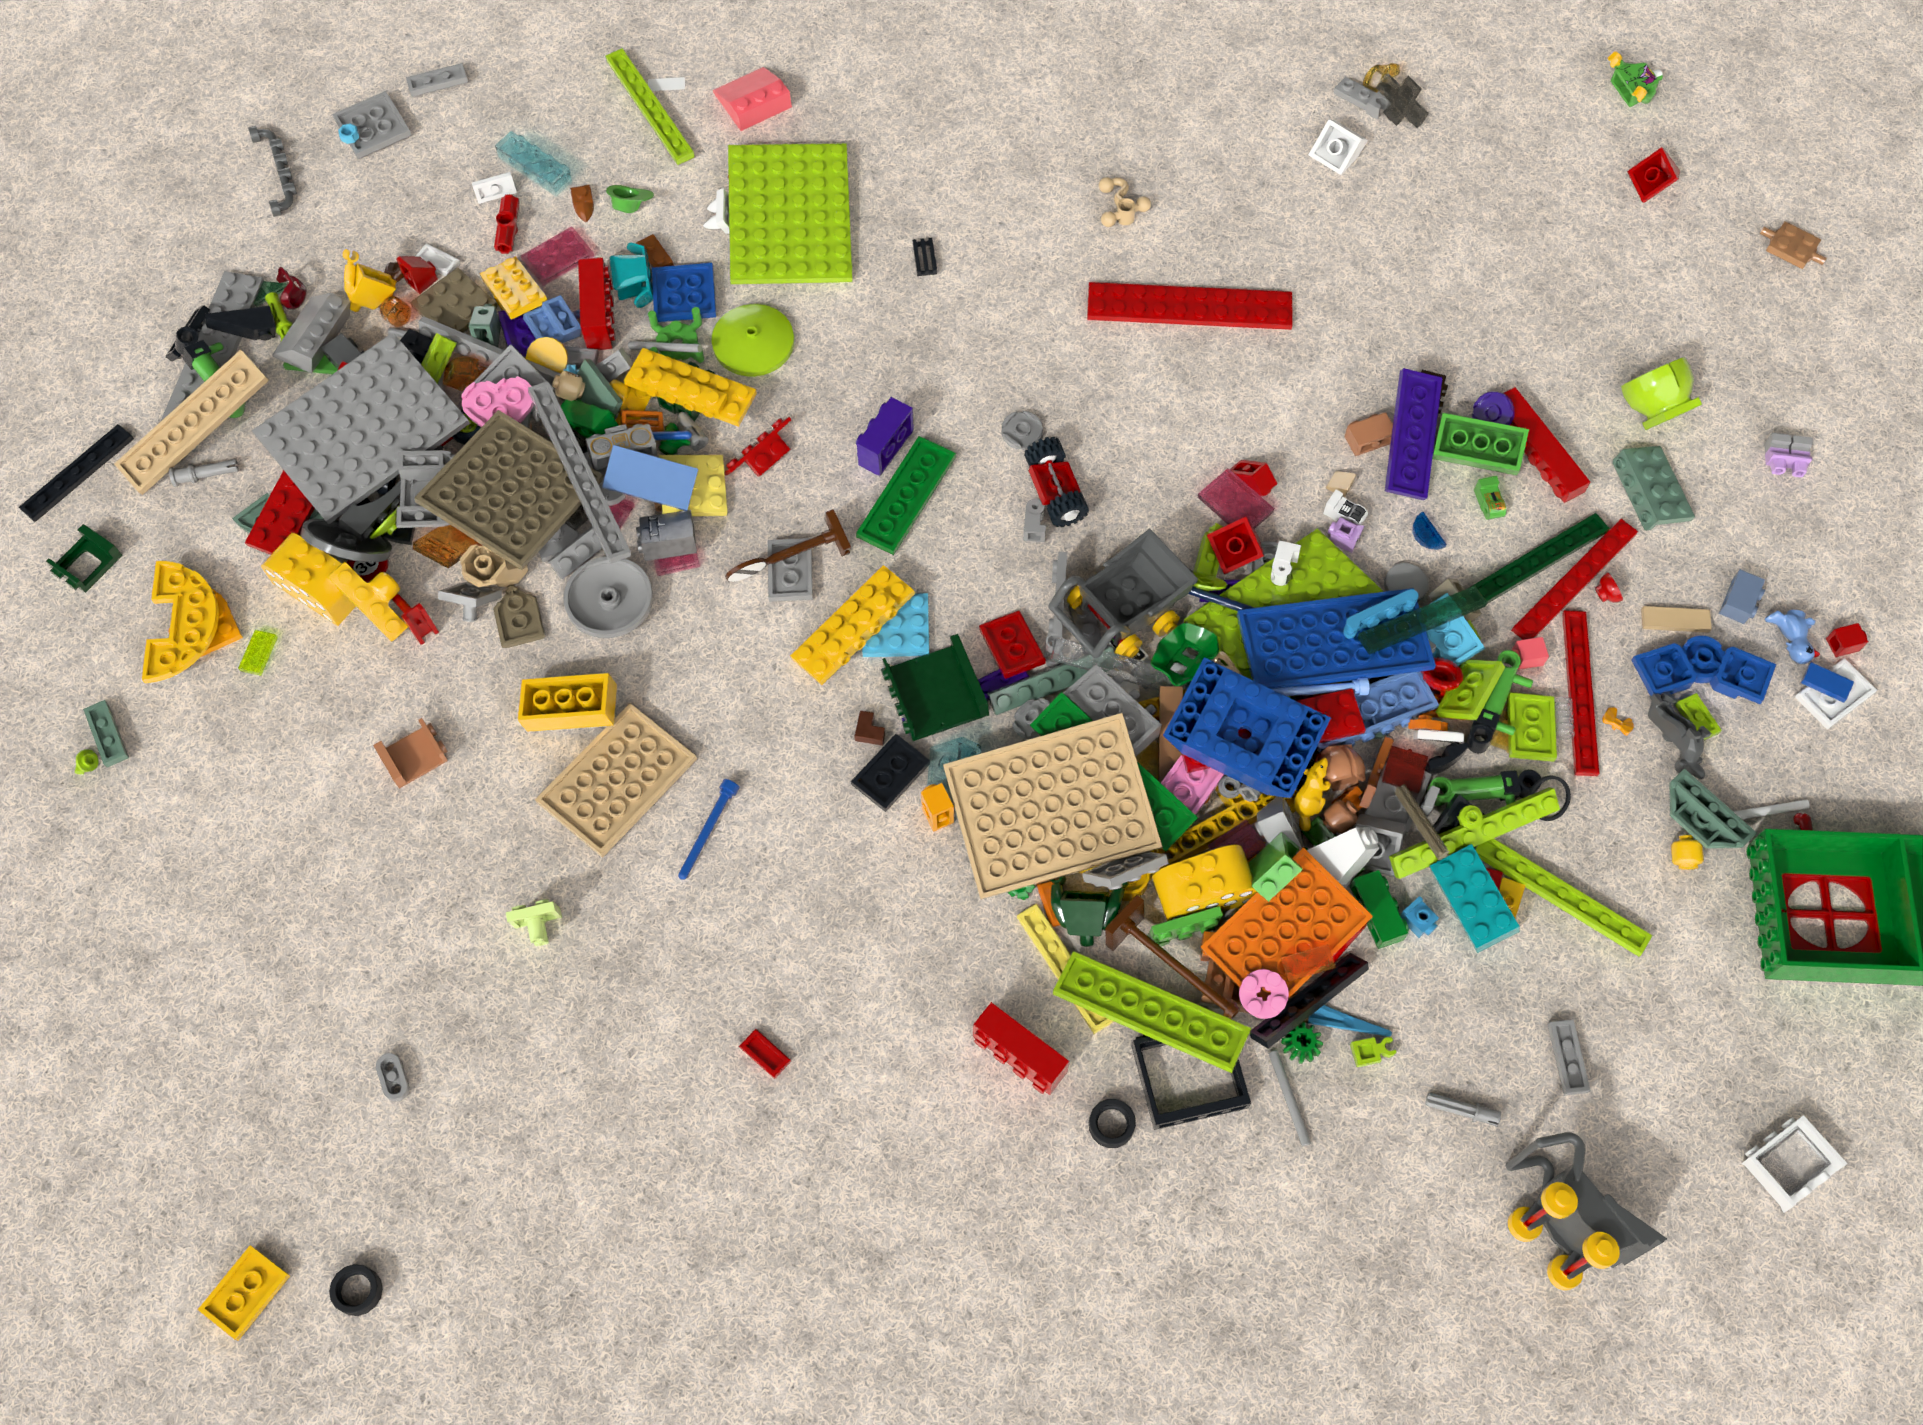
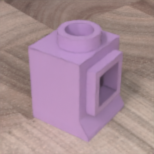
(1342, 539)

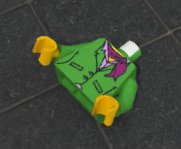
(1634, 81)

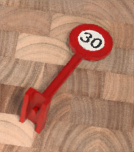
(415, 617)

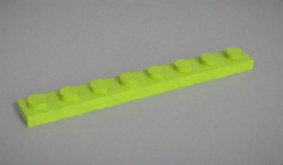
(650, 106)
(1493, 825)
(1564, 896)

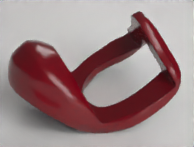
(292, 295)

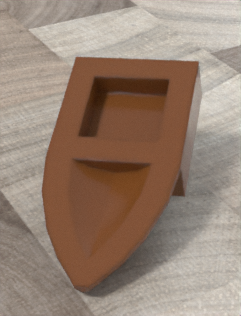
(582, 201)

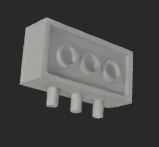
(1103, 697)

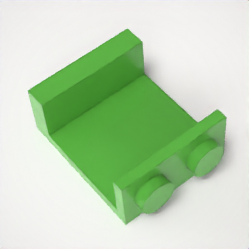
(1274, 866)

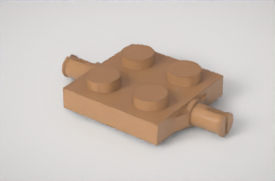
(1793, 245)

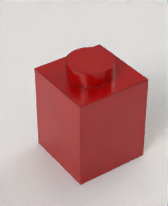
(1847, 640)

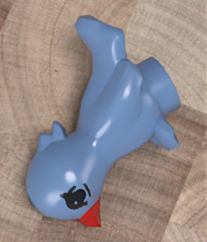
(1795, 629)

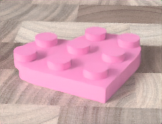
(509, 396)

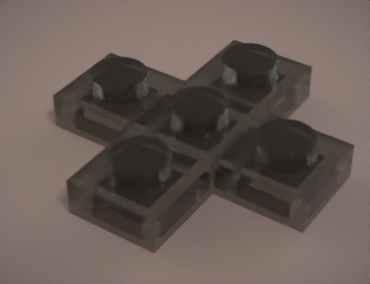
(1402, 100)

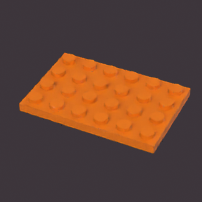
(1298, 918)

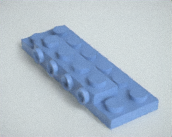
(1388, 705)

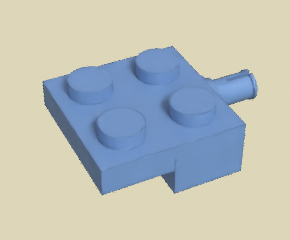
(554, 320)

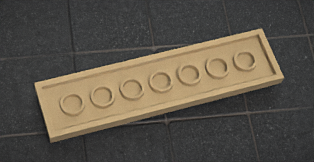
(191, 422)

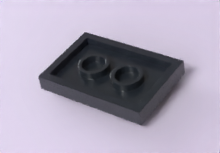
(890, 772)

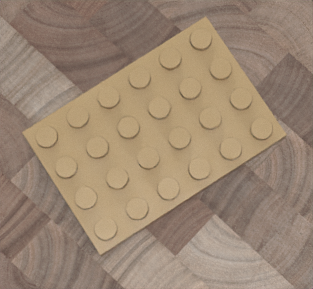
(616, 780)

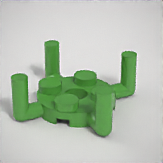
(678, 330)

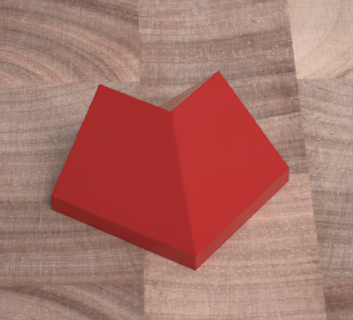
(1654, 174)
(1236, 545)

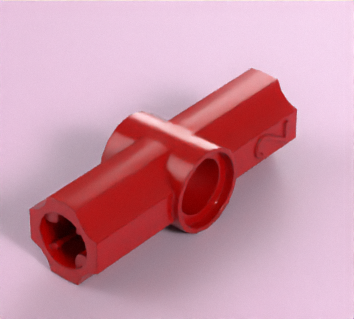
(506, 224)

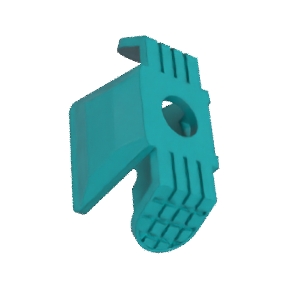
(630, 272)

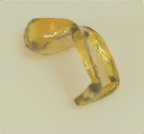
(1392, 69)

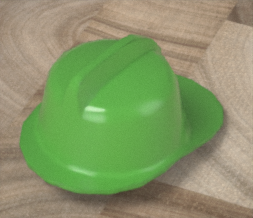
(626, 198)

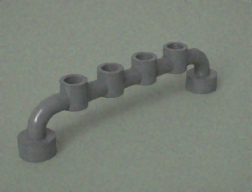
(284, 173)

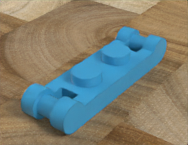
(1387, 609)

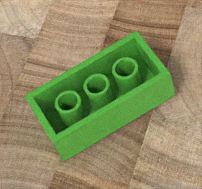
(1480, 444)

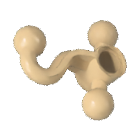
(1125, 207)

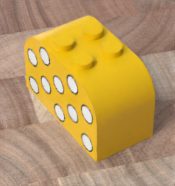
(304, 575)
(1205, 882)

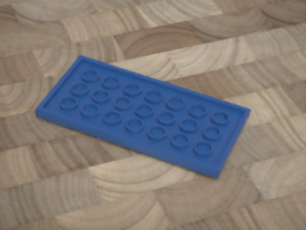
(1307, 643)

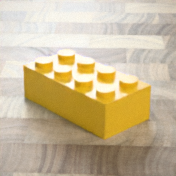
(567, 702)

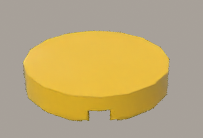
(548, 353)

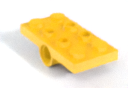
(513, 287)

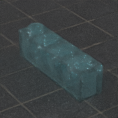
(533, 163)

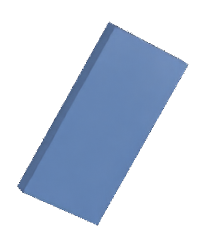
(650, 478)

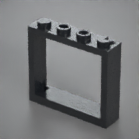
(1159, 1121)

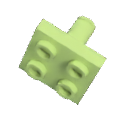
(535, 919)

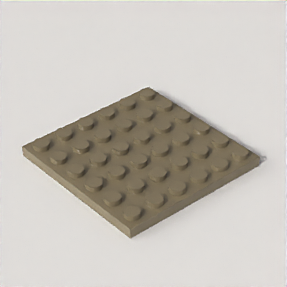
(504, 490)

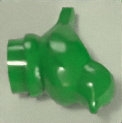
(671, 447)

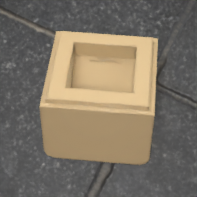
(1342, 482)

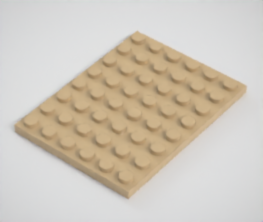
(1052, 806)

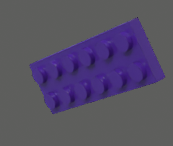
(1413, 434)

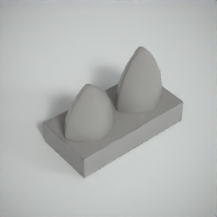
(615, 364)

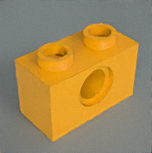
(937, 806)

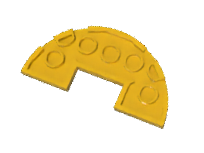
(192, 621)

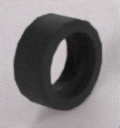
(1120, 1106)
(371, 1301)

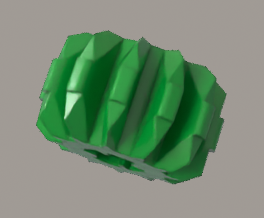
(1309, 1038)

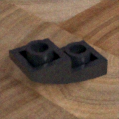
(1450, 756)

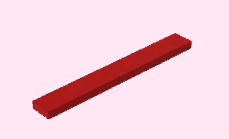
(1581, 692)

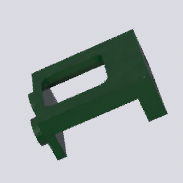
(96, 546)

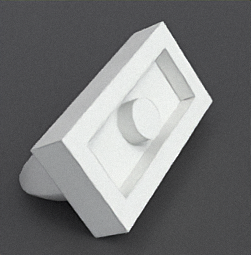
(494, 187)
(721, 208)

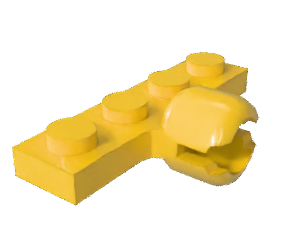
(632, 398)
(371, 598)

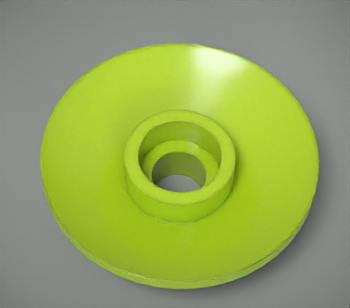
(388, 525)
(1209, 583)

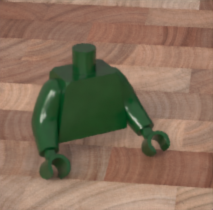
(1085, 911)

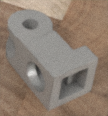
(1033, 516)

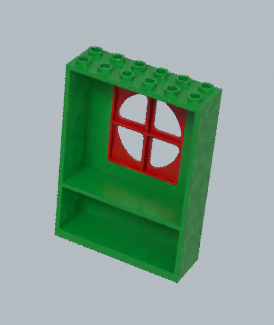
(1875, 867)

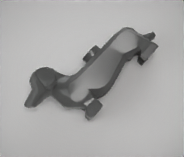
(1680, 732)

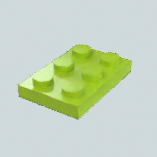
(1473, 692)
(1534, 725)

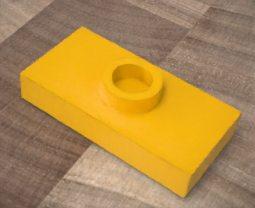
(1512, 894)

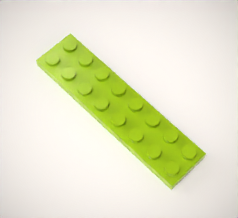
(1152, 1011)

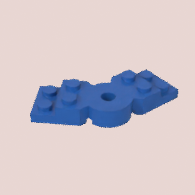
(1727, 671)

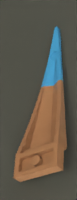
(1325, 1016)

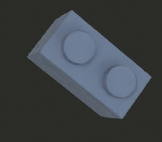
(1742, 597)

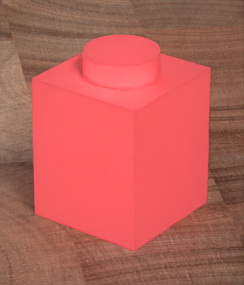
(1531, 652)

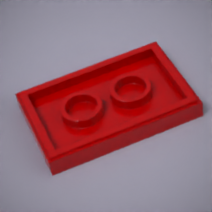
(1012, 644)

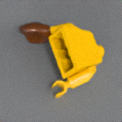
(366, 285)

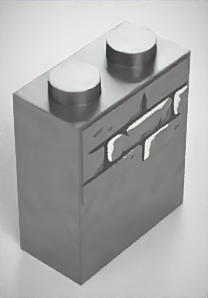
(666, 535)

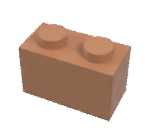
(1369, 433)

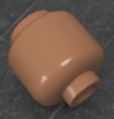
(1340, 816)

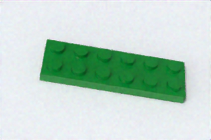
(905, 495)

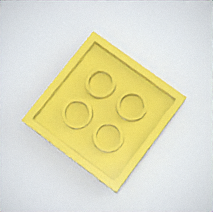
(709, 488)

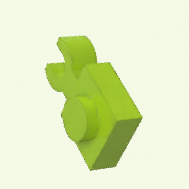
(1368, 1051)

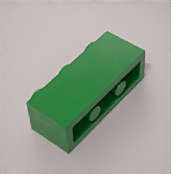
(587, 418)
(1373, 894)

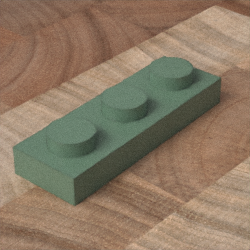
(106, 733)

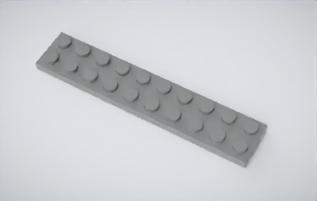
(233, 293)

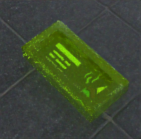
(257, 652)

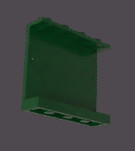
(936, 691)

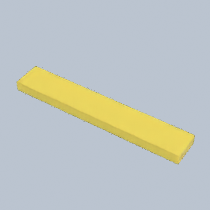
(1055, 955)

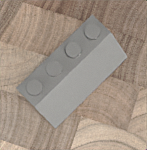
(313, 329)

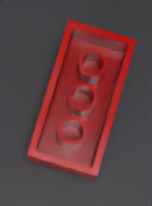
(596, 303)
(1020, 1049)

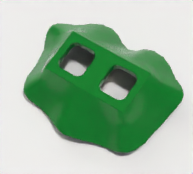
(1175, 643)

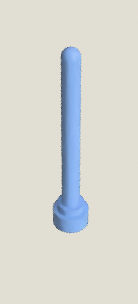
(1359, 687)

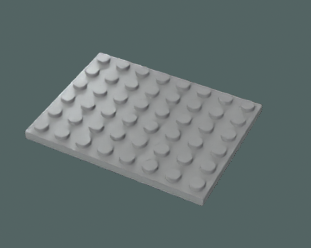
(349, 428)

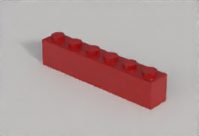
(1546, 452)

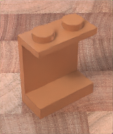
(412, 755)

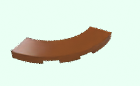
(1371, 784)

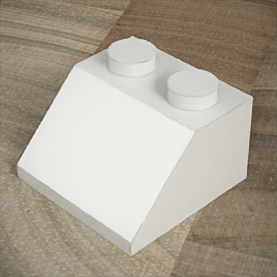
(1337, 146)

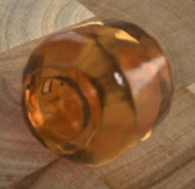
(395, 311)

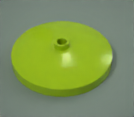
(752, 340)

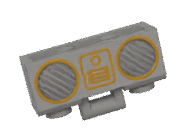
(637, 438)

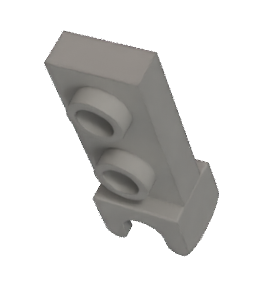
(1361, 97)

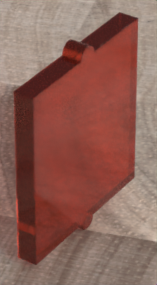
(1405, 768)

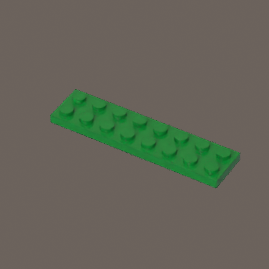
(1169, 813)

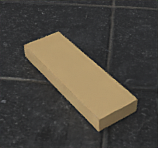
(1676, 619)

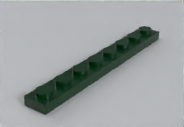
(1541, 557)

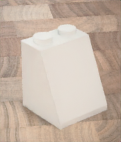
(1346, 853)

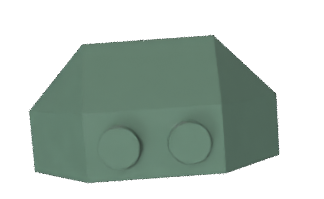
(1706, 815)

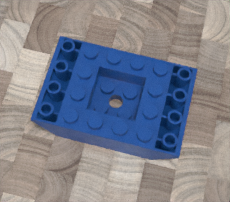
(1223, 704)

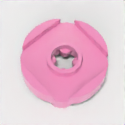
(1255, 1005)

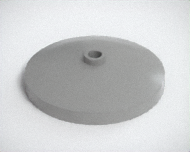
(608, 597)

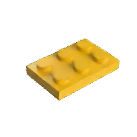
(243, 1293)

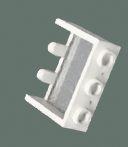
(1793, 1162)

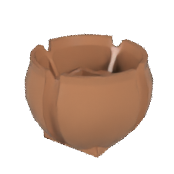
(1343, 768)

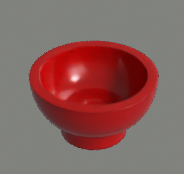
(1608, 589)

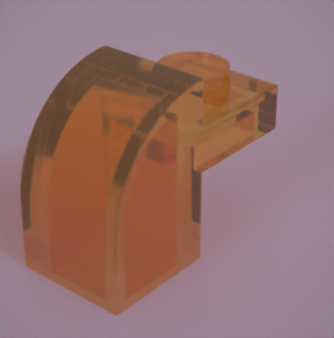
(462, 372)

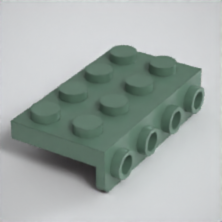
(1652, 487)

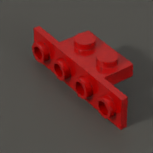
(764, 453)

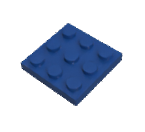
(681, 289)

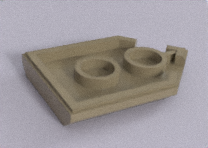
(518, 618)

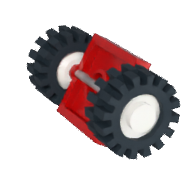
(1055, 482)

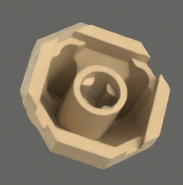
(486, 568)

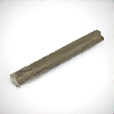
(1421, 821)

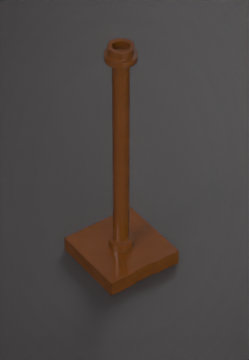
(1126, 924)

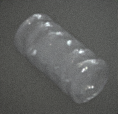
(1564, 718)

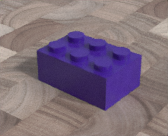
(884, 436)

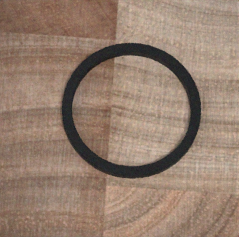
(1567, 800)

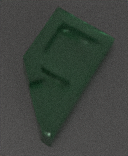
(268, 287)

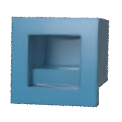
(1417, 925)

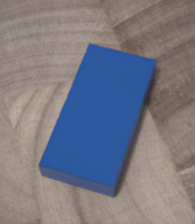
(1827, 682)

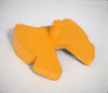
(1610, 718)

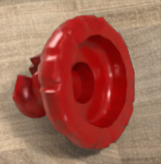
(1444, 677)

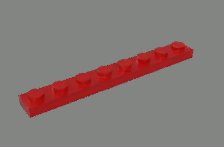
(1575, 580)

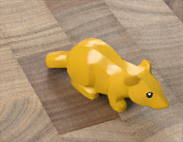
(1309, 797)

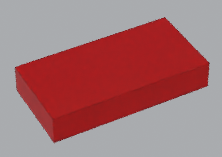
(765, 1053)

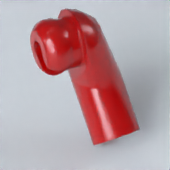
(1804, 821)

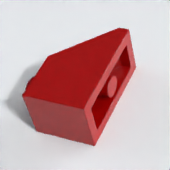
(417, 272)
(1255, 475)

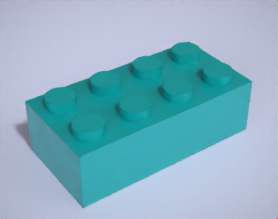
(1474, 898)

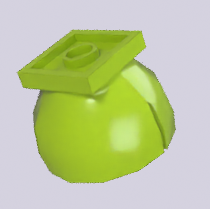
(1662, 392)

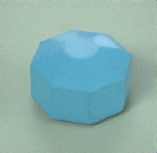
(348, 133)

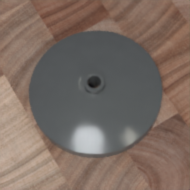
(344, 545)

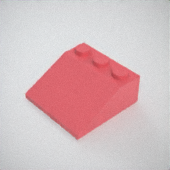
(754, 98)

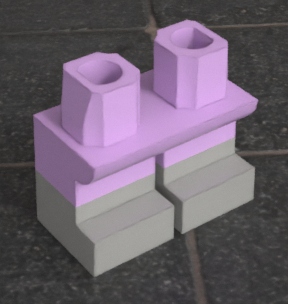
(1788, 452)

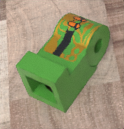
(1490, 498)

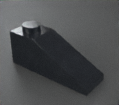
(248, 323)

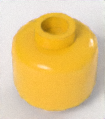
(1687, 853)

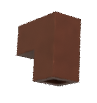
(865, 730)

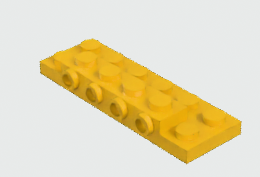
(690, 387)
(852, 625)

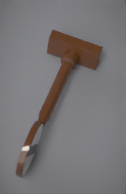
(834, 533)

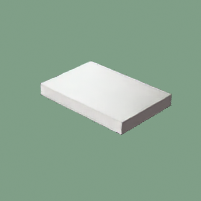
(1829, 710)

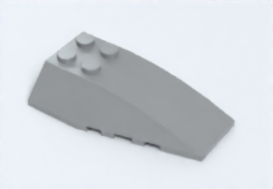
(416, 471)

